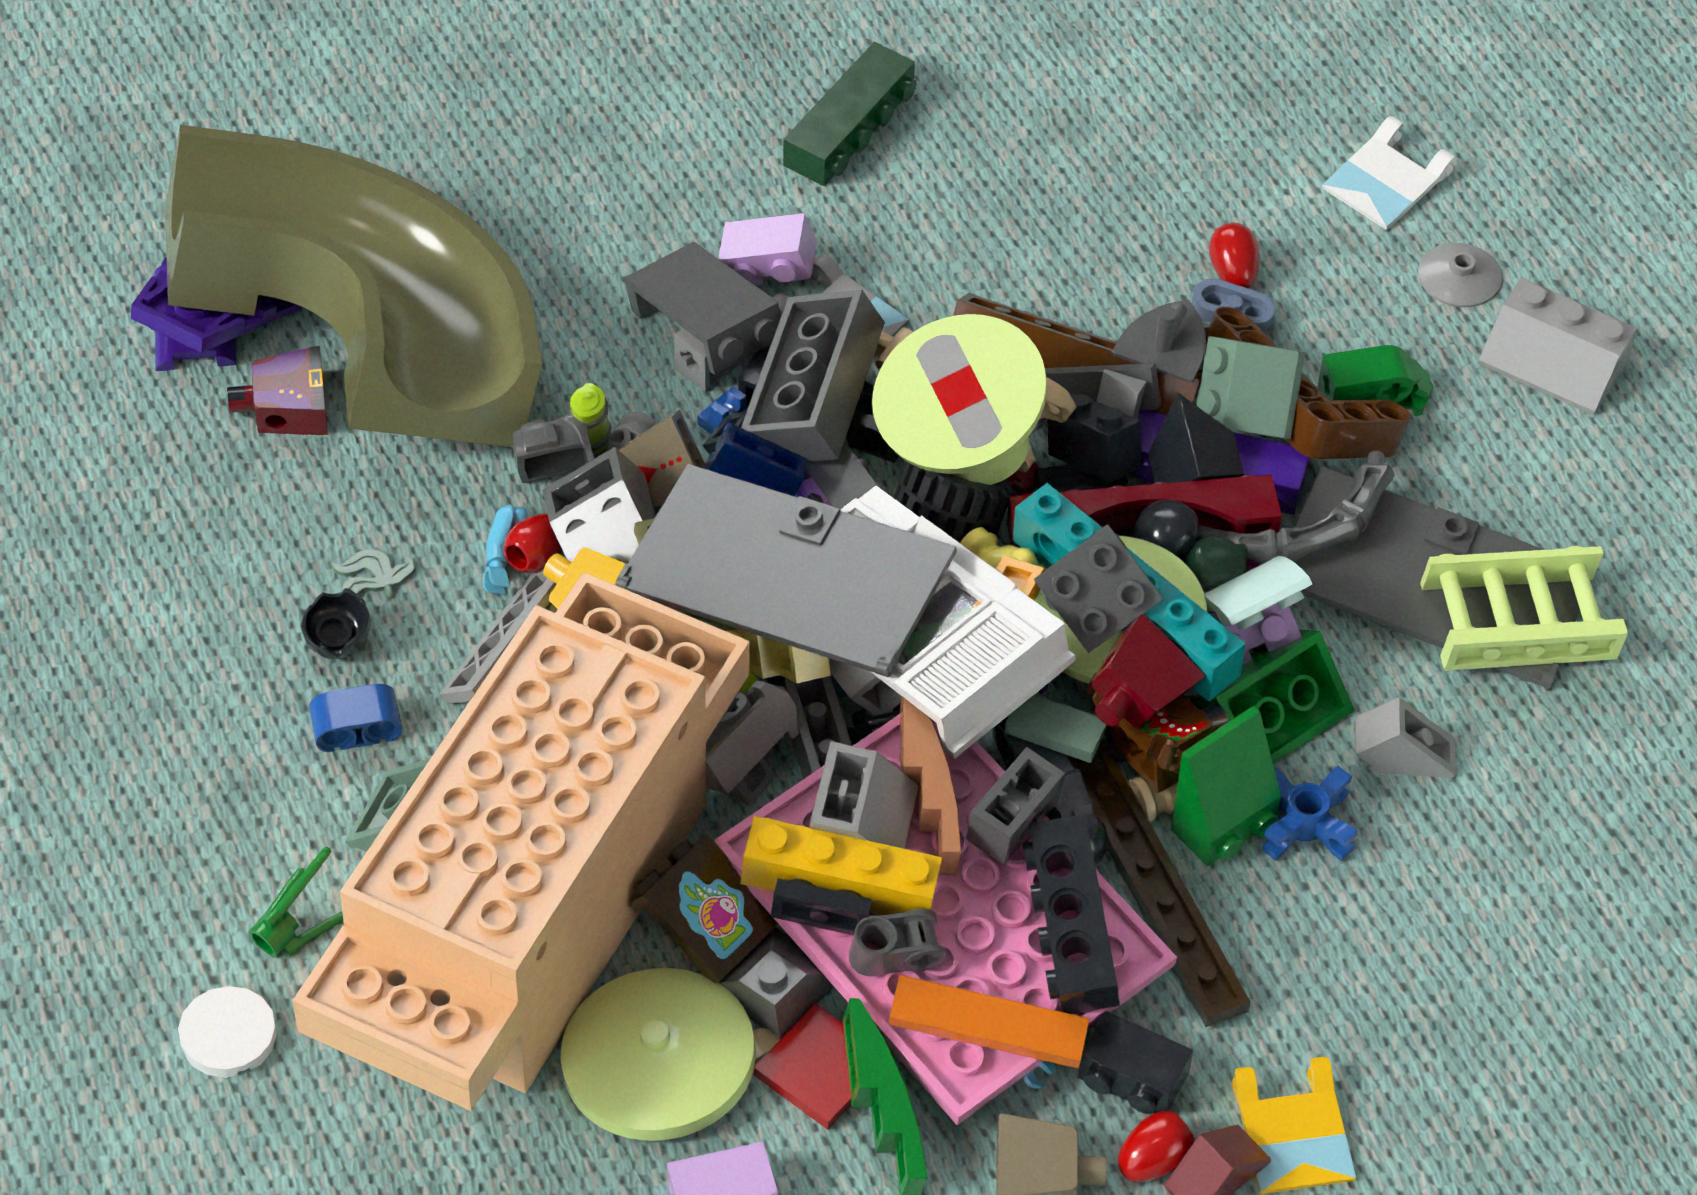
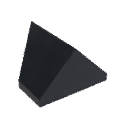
(1193, 446)

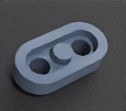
(1233, 296)

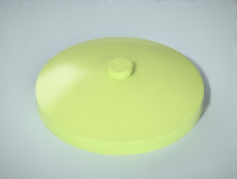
(658, 1054)

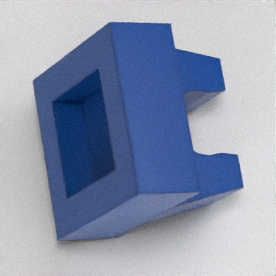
(729, 403)

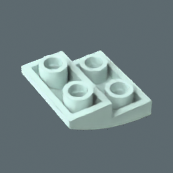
(1250, 593)

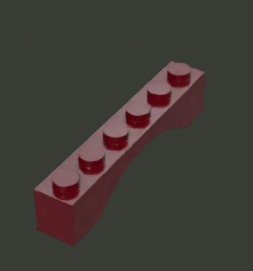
(1228, 504)

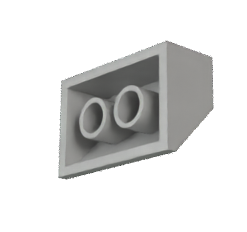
(1558, 346)

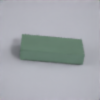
(1057, 727)

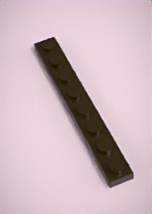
(1161, 892)

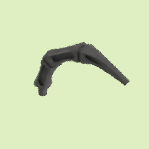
(1340, 525)

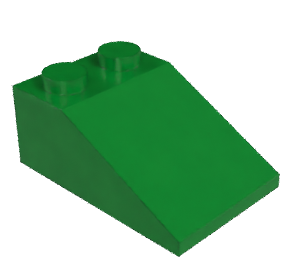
(1226, 789)

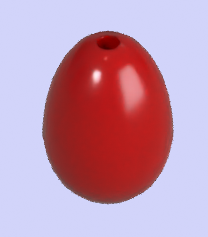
(1235, 254)
(531, 544)
(1154, 1147)

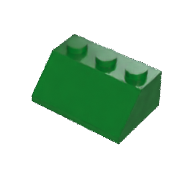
(1292, 689)

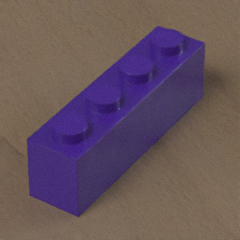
(1256, 456)

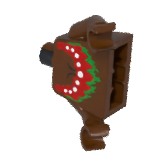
(1158, 744)

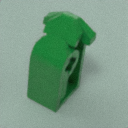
(1375, 374)

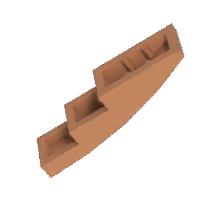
(926, 765)

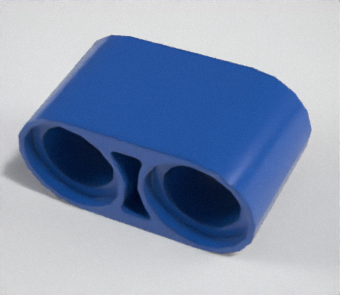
(355, 717)

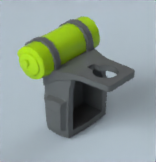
(564, 443)

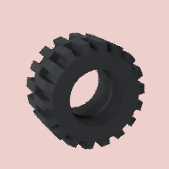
(953, 502)

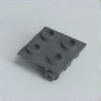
(1098, 588)

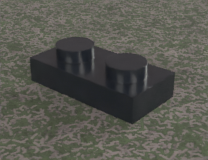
(819, 907)

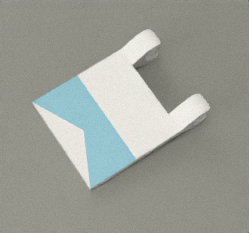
(1382, 180)

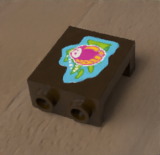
(705, 907)

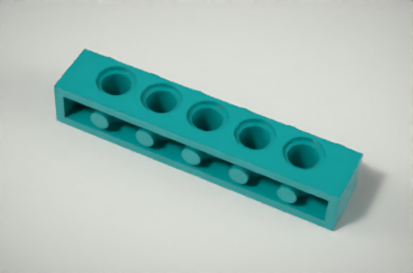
(1055, 526)

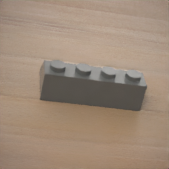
(815, 373)

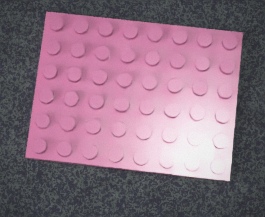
(981, 923)

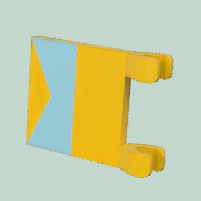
(1296, 1131)

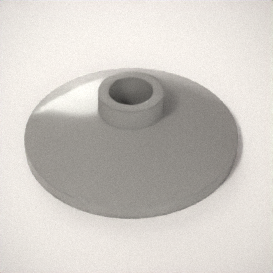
(1455, 285)

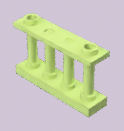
(1523, 644)

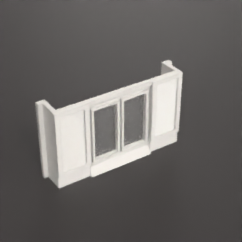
(976, 644)

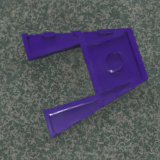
(200, 327)

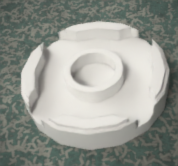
(227, 1031)

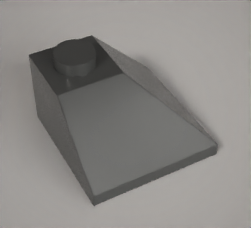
(776, 983)

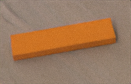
(988, 1021)

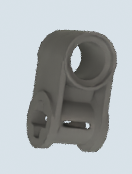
(905, 940)

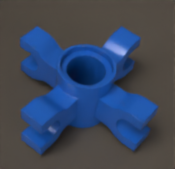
(1317, 825)

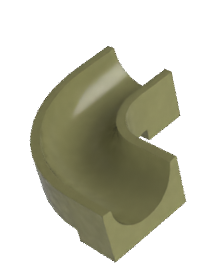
(408, 281)

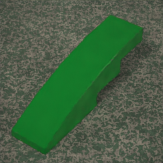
(879, 1085)

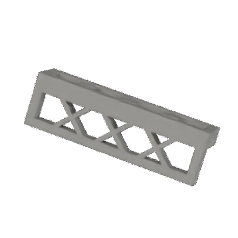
(495, 641)

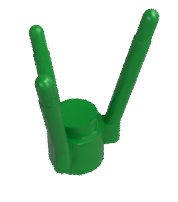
(277, 926)

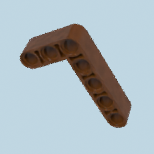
(1323, 426)

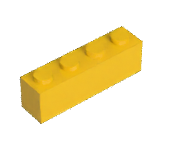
(886, 874)

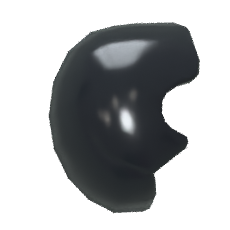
(1168, 525)
(336, 624)

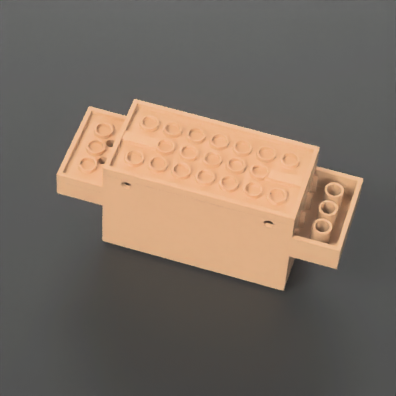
(525, 845)

